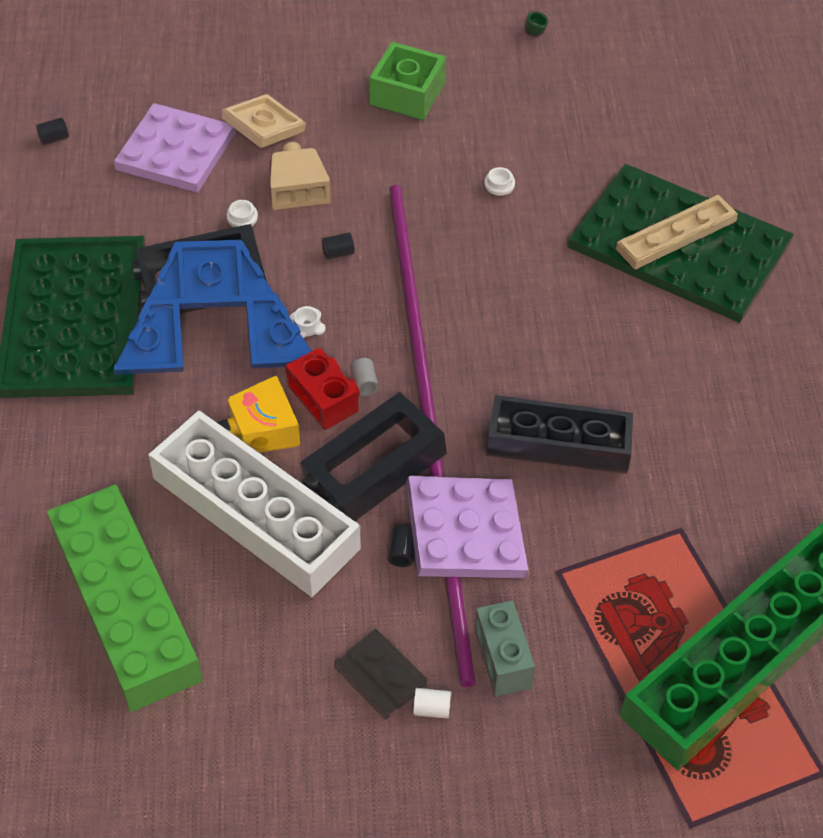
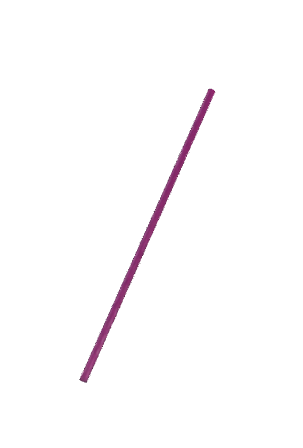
(453, 584)

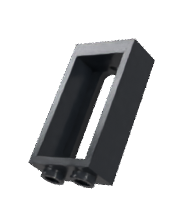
(153, 257)
(387, 475)

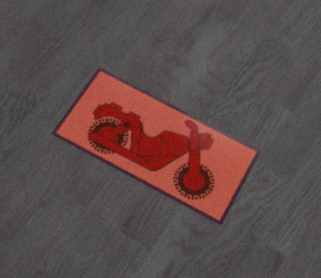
(638, 612)

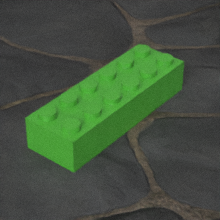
(124, 598)

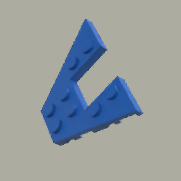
(207, 277)

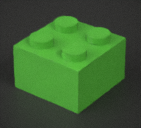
(407, 80)

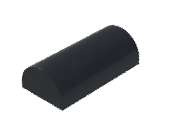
(560, 434)

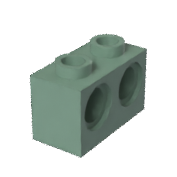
(504, 648)

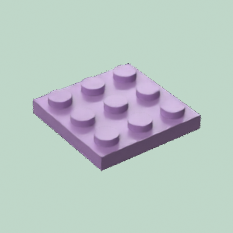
(175, 147)
(466, 527)

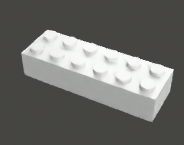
(255, 502)

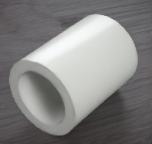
(432, 703)

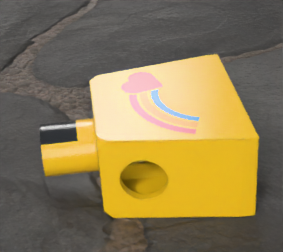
(262, 417)

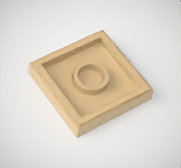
(263, 120)

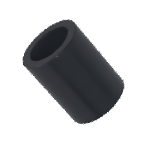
(52, 131)
(338, 245)
(401, 547)

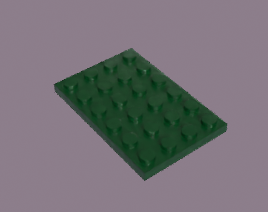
(714, 272)
(69, 316)

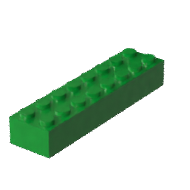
(732, 657)

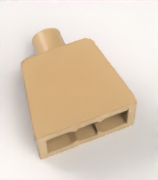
(298, 178)

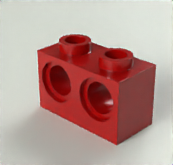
(323, 388)

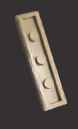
(676, 231)

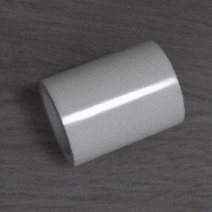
(364, 376)

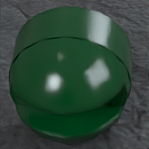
(540, 19)

